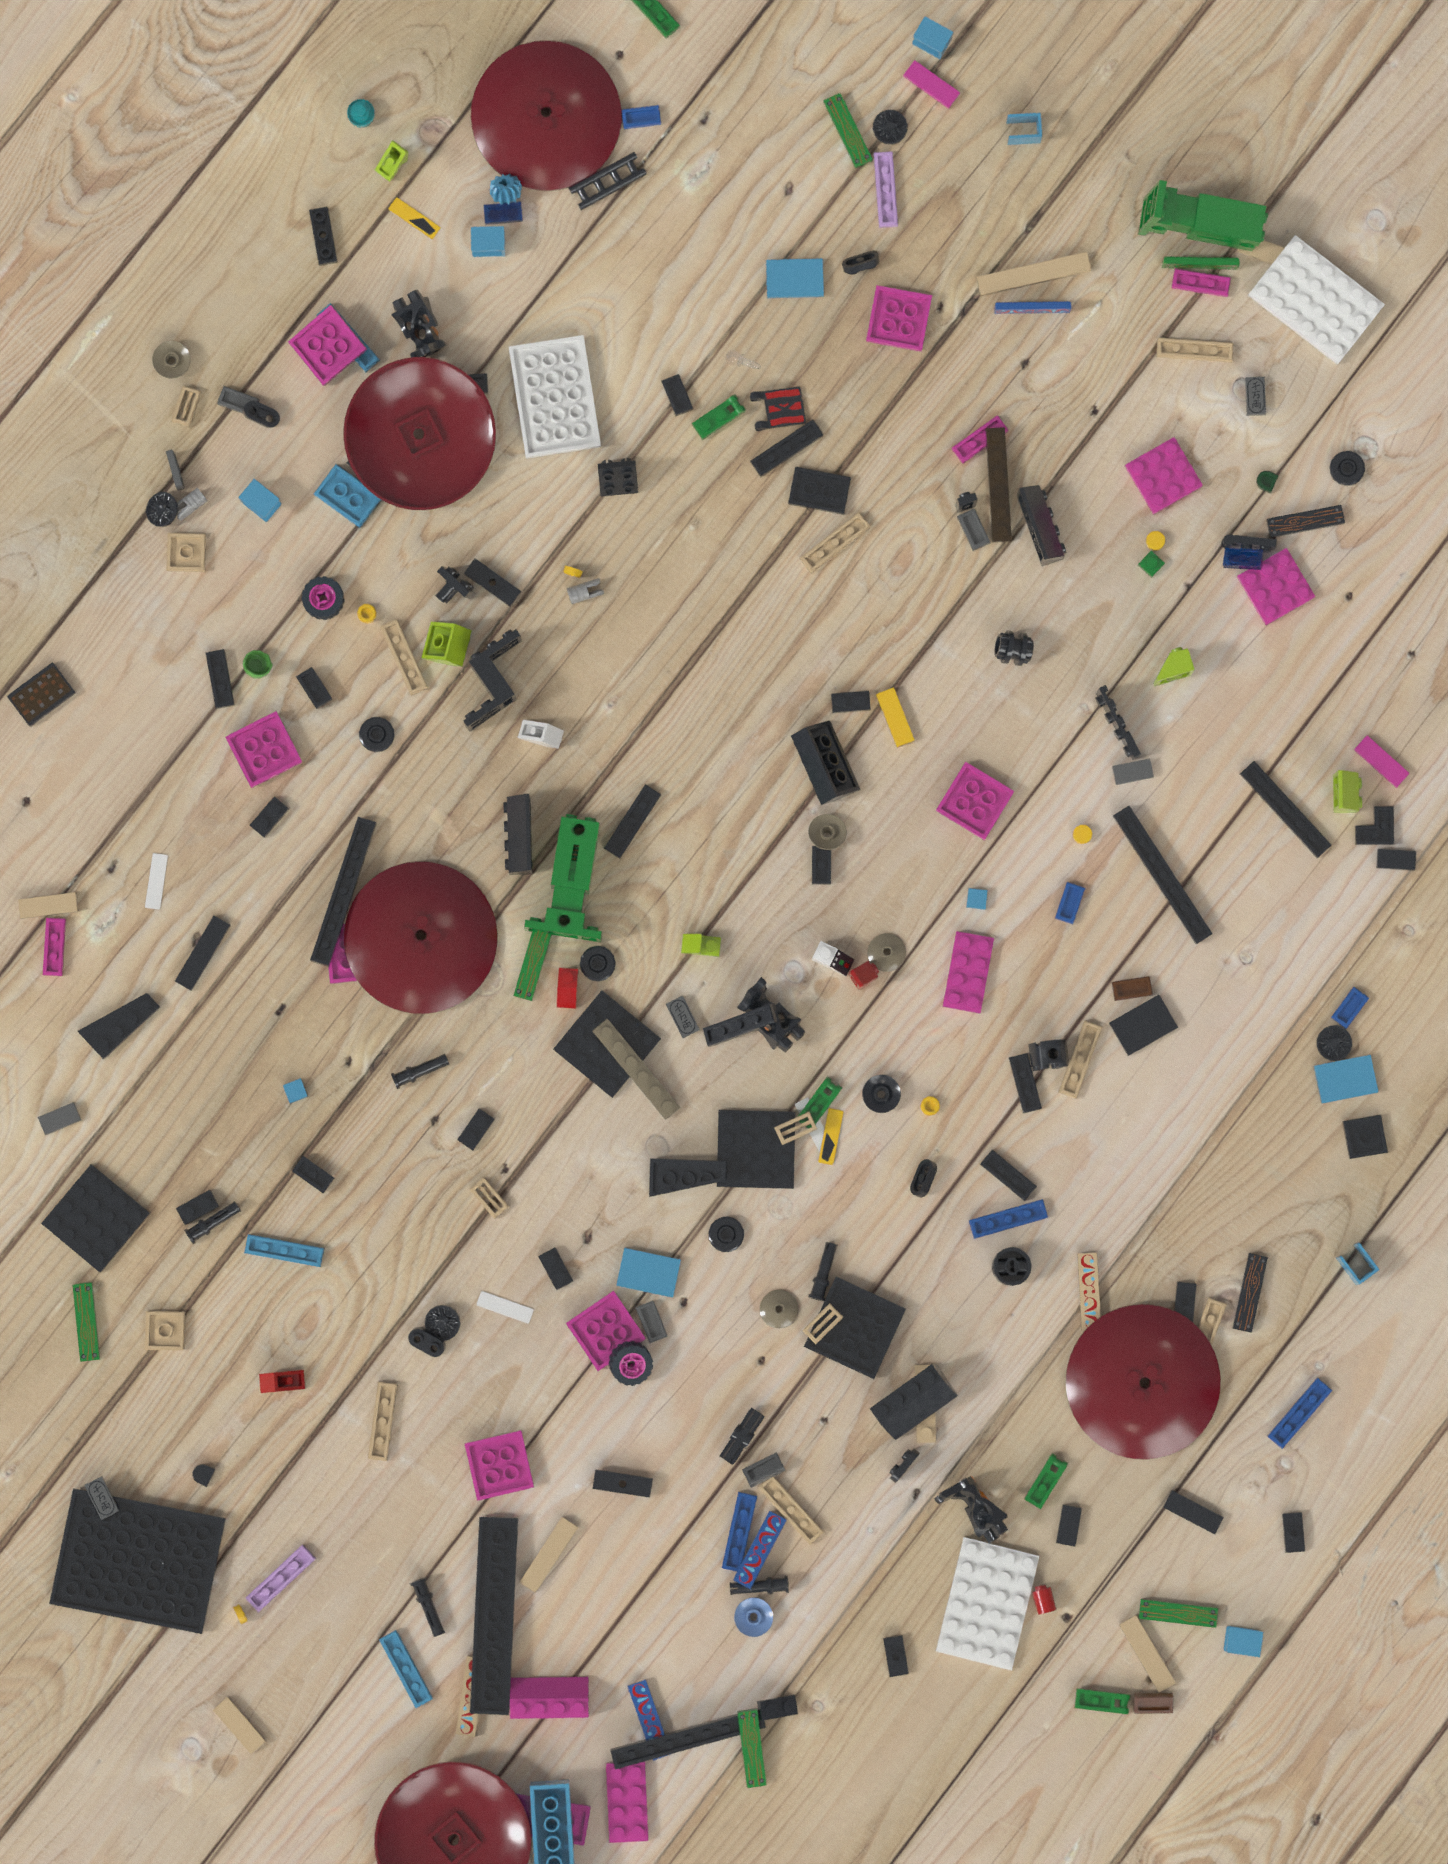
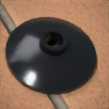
(888, 1086)

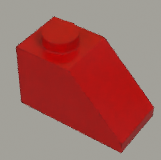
(864, 974)
(567, 988)
(282, 1381)

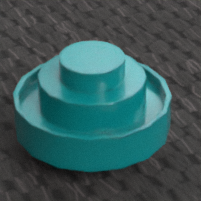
(360, 113)

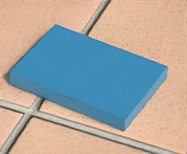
(794, 278)
(347, 496)
(1346, 1079)
(648, 1272)

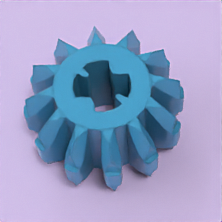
(505, 189)

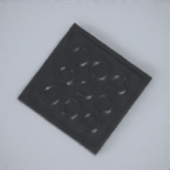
(590, 1056)
(754, 1149)
(95, 1218)
(862, 1333)

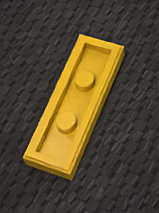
(895, 717)

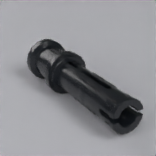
(411, 1074)
(204, 1226)
(821, 1280)
(769, 1585)
(424, 1597)

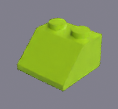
(446, 643)
(1176, 666)
(1346, 792)

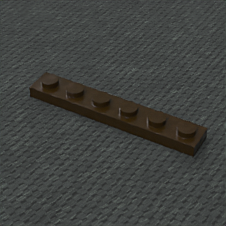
(998, 484)

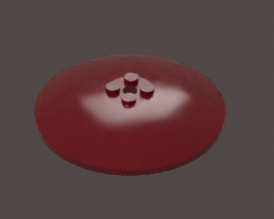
(553, 149)
(455, 426)
(412, 972)
(1107, 1372)
(449, 1801)

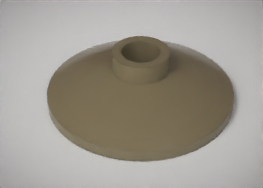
(164, 353)
(827, 824)
(886, 962)
(768, 1311)

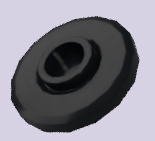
(890, 127)
(1347, 468)
(162, 509)
(376, 734)
(597, 963)
(1334, 1043)
(726, 1234)
(443, 1322)

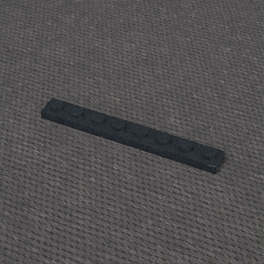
(1162, 875)
(343, 891)
(677, 1741)

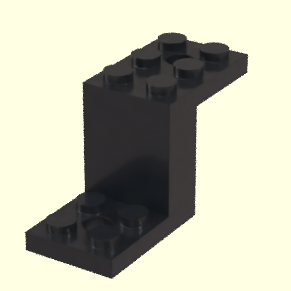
(492, 680)

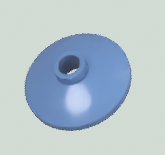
(761, 1624)

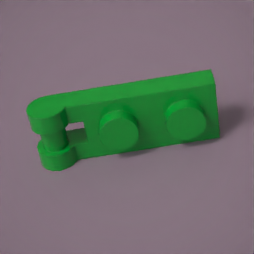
(718, 417)
(820, 1101)
(1045, 1481)
(1101, 1701)

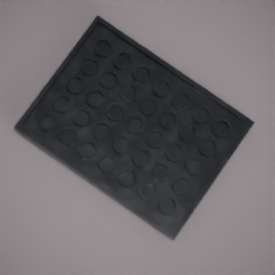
(138, 1563)

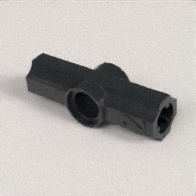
(742, 1436)

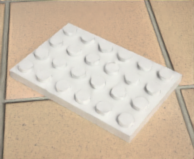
(1316, 299)
(554, 396)
(987, 1603)

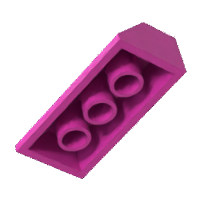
(549, 1697)

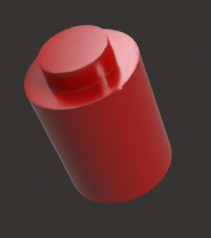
(1044, 1599)

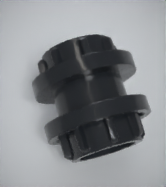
(1015, 648)

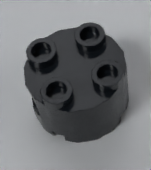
(1039, 1054)
(1011, 1266)

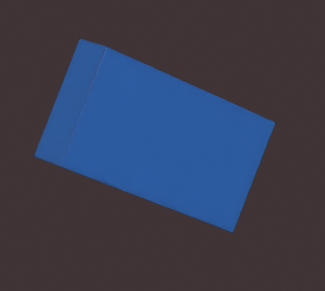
(641, 117)
(1069, 903)
(1349, 1007)

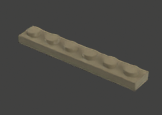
(636, 1069)

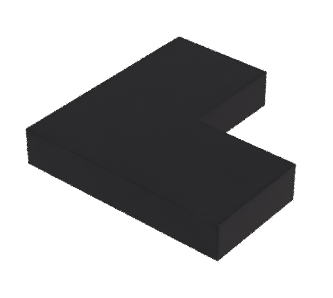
(1381, 832)

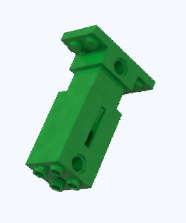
(1203, 217)
(571, 881)

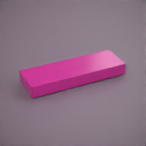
(931, 84)
(1201, 282)
(976, 441)
(1381, 761)
(54, 947)

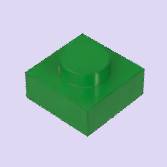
(1151, 564)

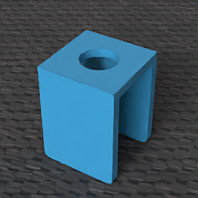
(932, 37)
(1025, 118)
(488, 241)
(260, 500)
(1367, 1258)
(1243, 1641)

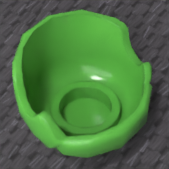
(257, 664)

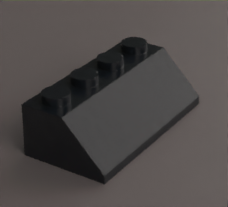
(1040, 525)
(825, 762)
(519, 834)
(914, 1401)

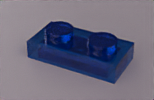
(503, 213)
(1243, 558)

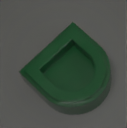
(1266, 481)

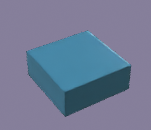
(976, 899)
(295, 1090)

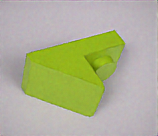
(392, 160)
(701, 945)

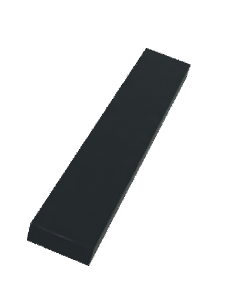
(1285, 809)

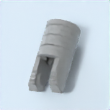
(190, 503)
(580, 592)

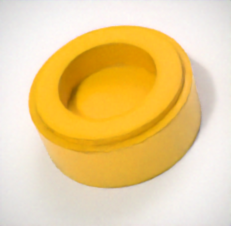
(1155, 540)
(572, 571)
(366, 613)
(1082, 834)
(930, 1106)
(240, 1614)

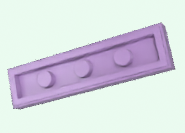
(885, 189)
(280, 1578)

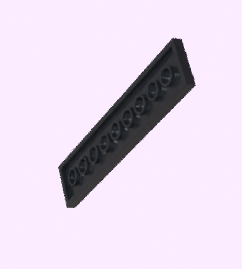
(494, 1616)

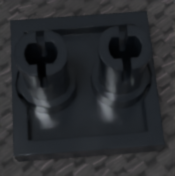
(617, 477)
(453, 585)

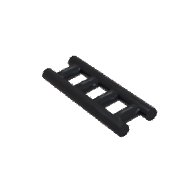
(612, 170)

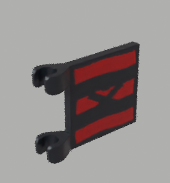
(782, 407)

